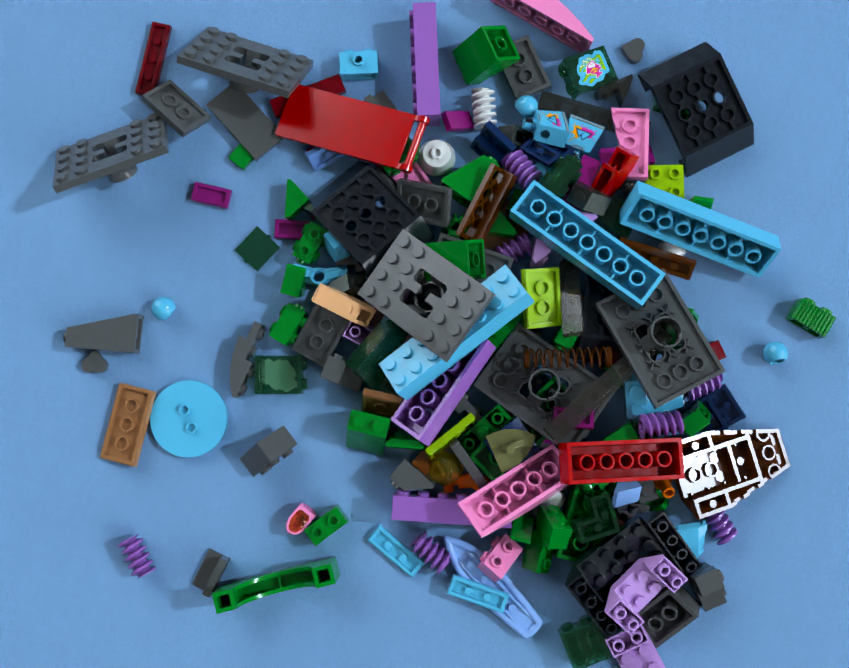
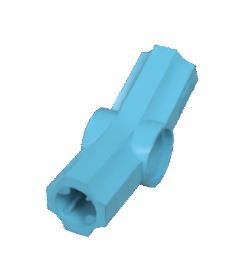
(330, 274)

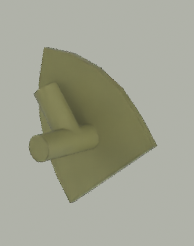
(510, 447)

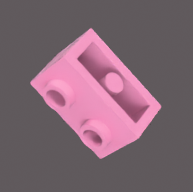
(499, 557)

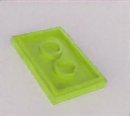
(544, 288)
(455, 432)

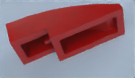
(615, 172)

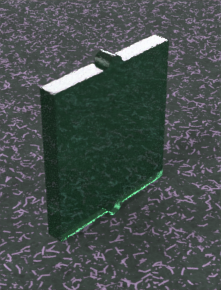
(257, 248)

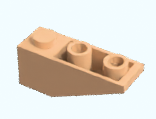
(344, 305)

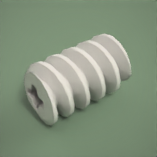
(482, 107)

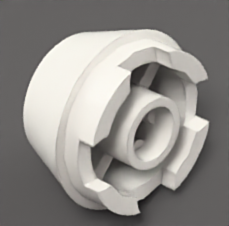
(436, 157)

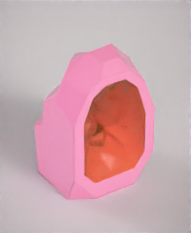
(300, 519)

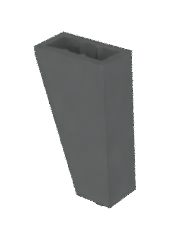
(112, 334)

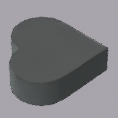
(633, 50)
(94, 363)

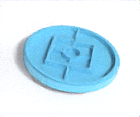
(189, 418)

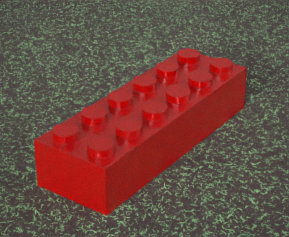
(621, 461)

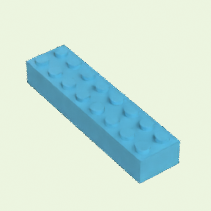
(699, 229)
(586, 245)
(416, 366)

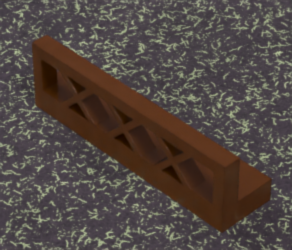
(488, 206)
(672, 263)

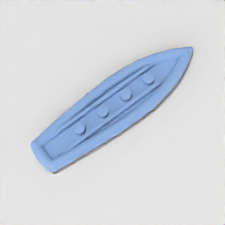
(518, 611)

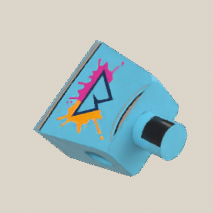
(548, 127)
(582, 135)

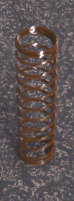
(608, 357)

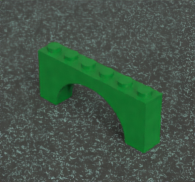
(311, 574)

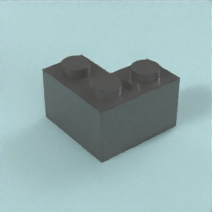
(338, 372)
(268, 451)
(708, 587)

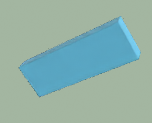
(396, 551)
(478, 593)

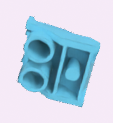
(693, 535)

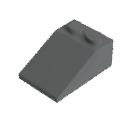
(668, 614)

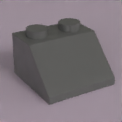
(410, 477)

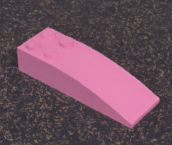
(552, 19)
(514, 492)

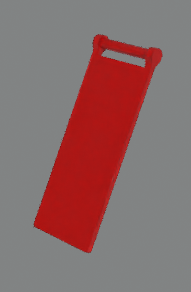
(351, 127)

